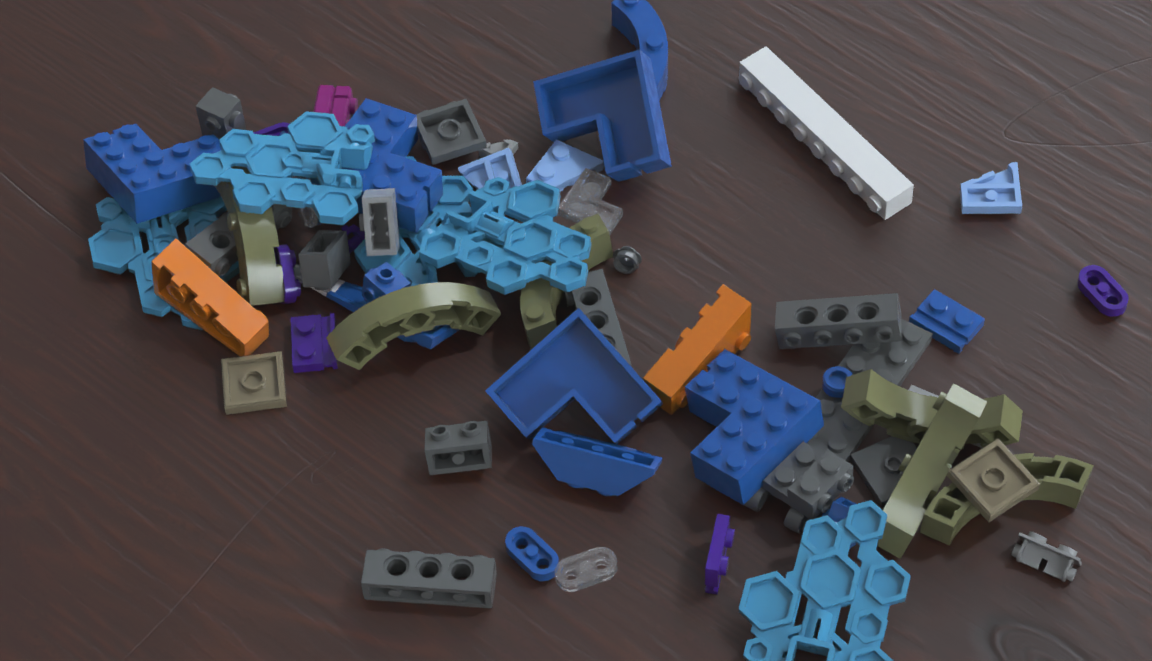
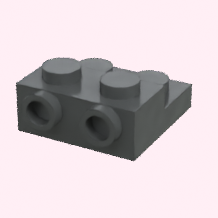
(449, 131)
(810, 480)

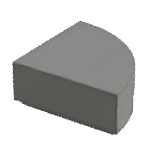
(495, 147)

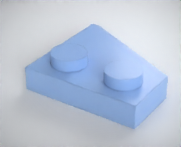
(495, 165)
(563, 165)
(992, 193)

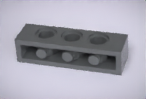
(217, 244)
(601, 309)
(838, 321)
(442, 589)

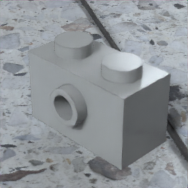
(380, 222)

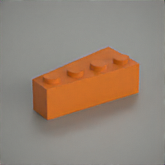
(207, 300)
(719, 328)

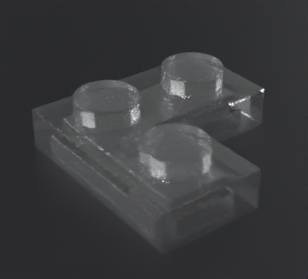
(586, 200)

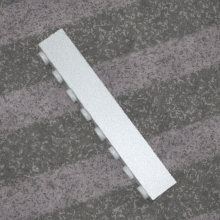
(826, 133)

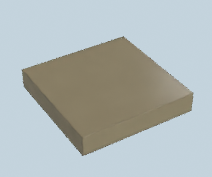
(253, 383)
(993, 480)

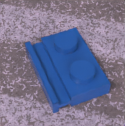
(947, 320)

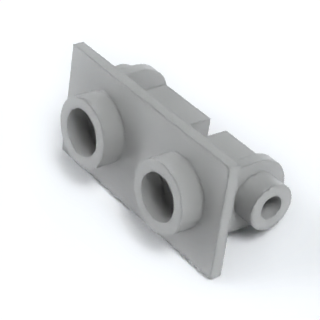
(1059, 559)

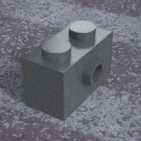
(324, 259)

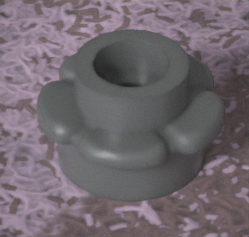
(626, 259)

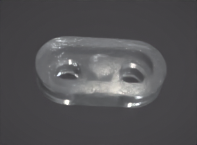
(584, 569)

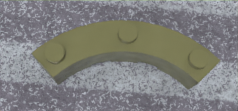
(255, 242)
(541, 299)
(409, 313)
(909, 414)
(928, 466)
(1060, 481)

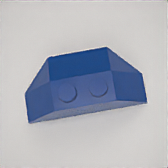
(594, 462)

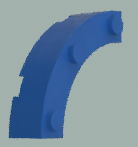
(645, 30)

